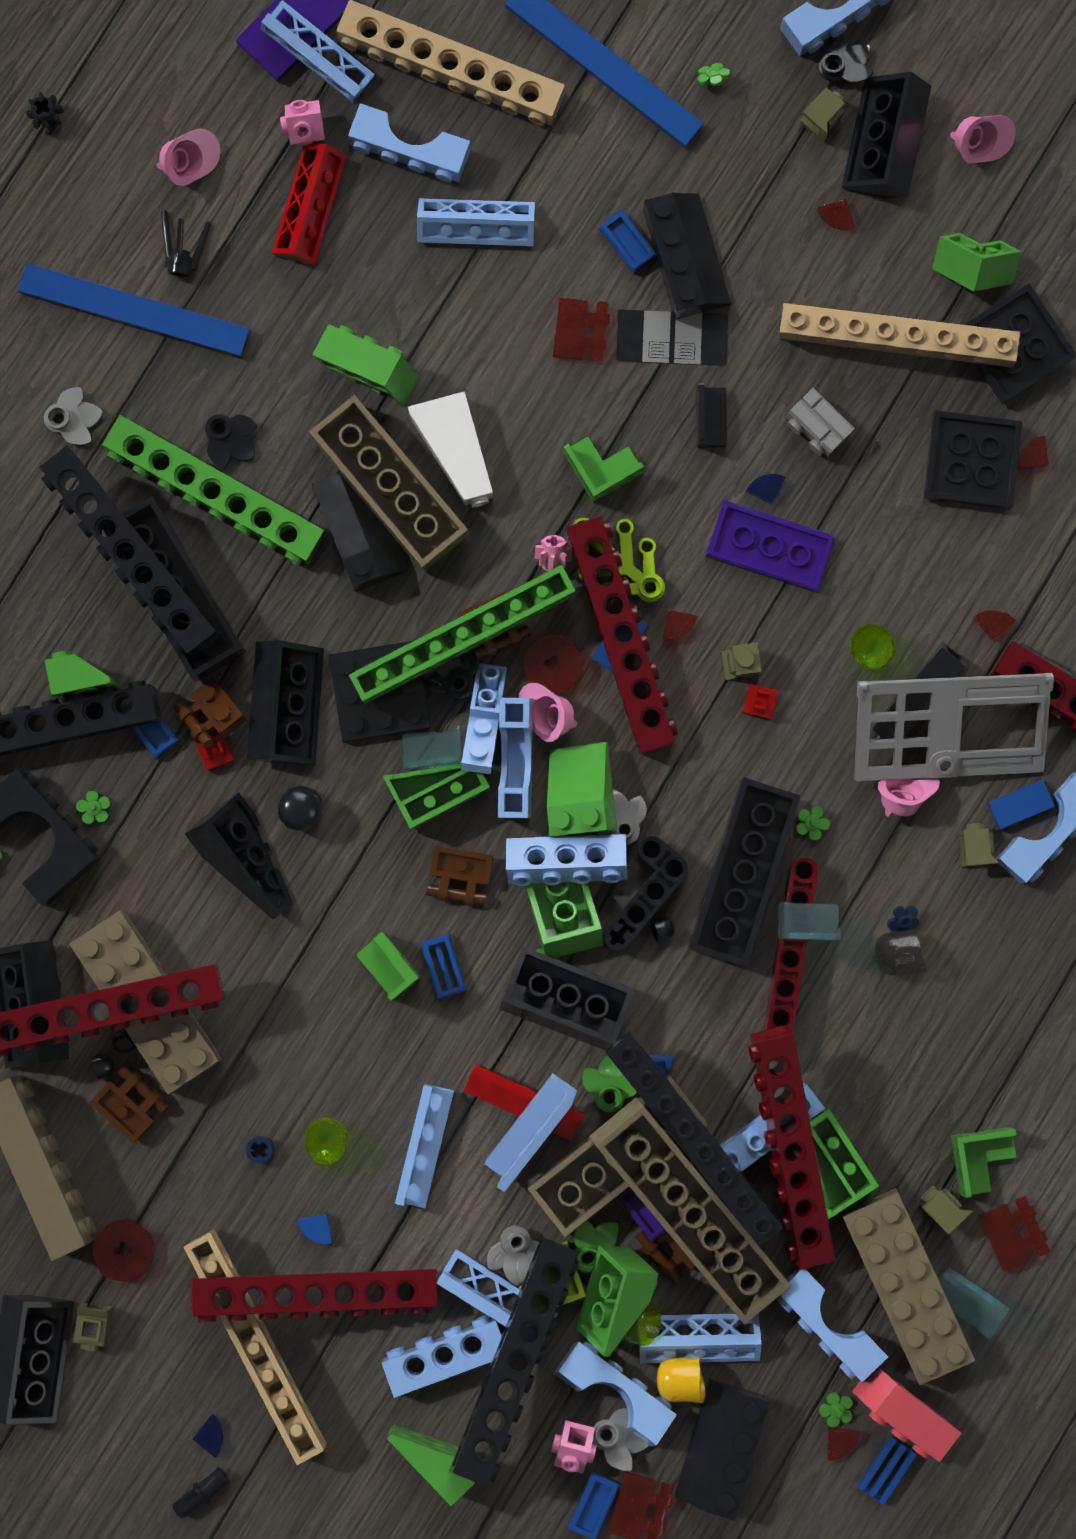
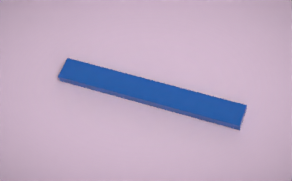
(607, 68)
(134, 310)

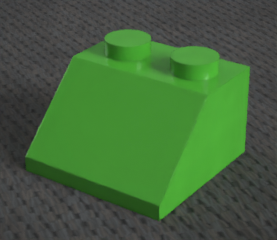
(73, 676)

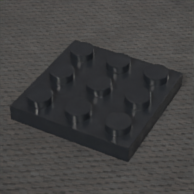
(1040, 347)
(972, 459)
(390, 714)

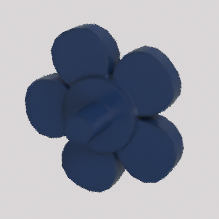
(903, 919)

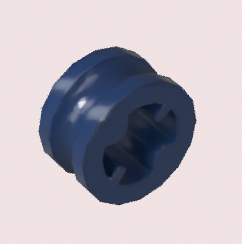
(259, 1140)

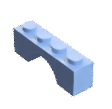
(810, 25)
(442, 156)
(516, 757)
(1025, 857)
(856, 1350)
(646, 1415)

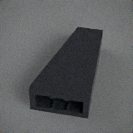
(942, 664)

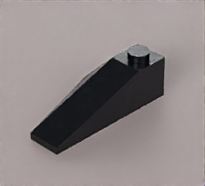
(361, 538)
(234, 847)

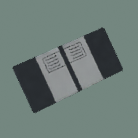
(662, 339)

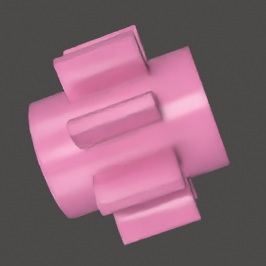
(553, 552)

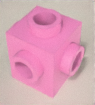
(303, 122)
(574, 1447)

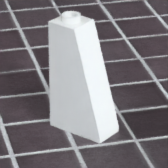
(452, 439)

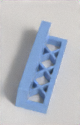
(313, 57)
(475, 224)
(530, 1130)
(424, 1146)
(476, 1298)
(725, 1347)

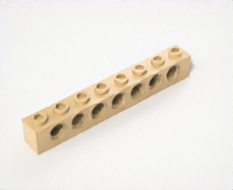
(359, 18)
(899, 335)
(260, 1355)

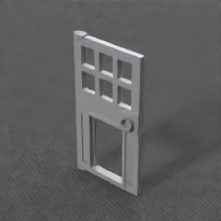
(945, 724)

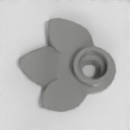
(77, 417)
(629, 814)
(513, 1259)
(622, 1441)

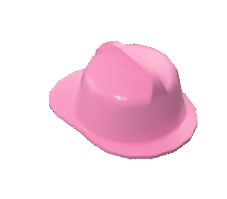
(984, 138)
(189, 156)
(551, 713)
(906, 796)

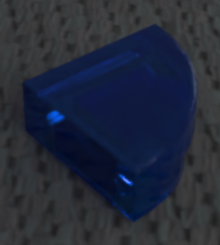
(766, 487)
(210, 1436)

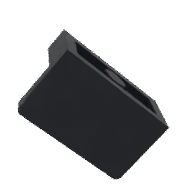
(711, 416)

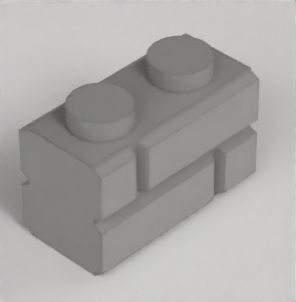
(819, 423)

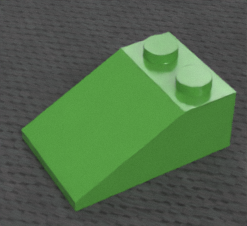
(580, 791)
(564, 917)
(615, 1296)
(432, 1460)

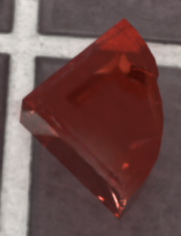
(837, 215)
(1034, 454)
(994, 622)
(678, 624)
(841, 1442)

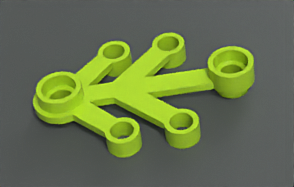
(628, 567)

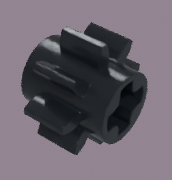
(44, 119)

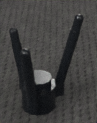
(179, 261)

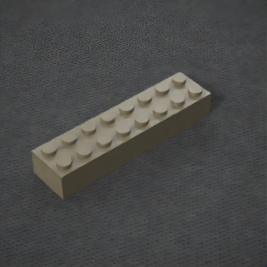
(689, 1210)

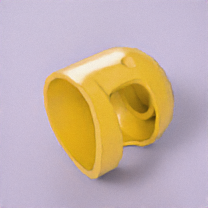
(681, 1380)

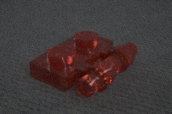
(571, 329)
(1005, 1237)
(632, 1506)

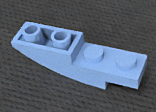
(483, 719)

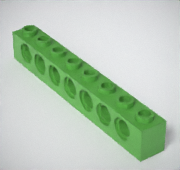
(127, 433)
(462, 634)

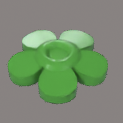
(713, 75)
(93, 808)
(812, 822)
(837, 1409)

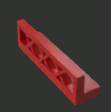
(314, 203)
(515, 1098)

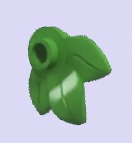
(607, 1079)
(589, 1238)

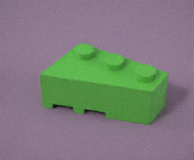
(367, 362)
(434, 791)
(840, 1166)

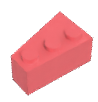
(907, 1415)

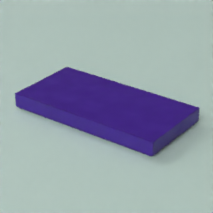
(270, 54)
(770, 546)

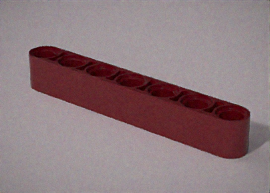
(780, 971)

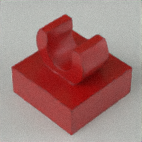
(760, 701)
(217, 754)

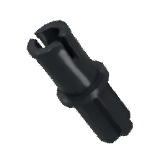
(200, 1493)

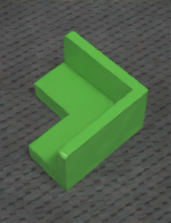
(976, 264)
(601, 476)
(388, 966)
(974, 1151)

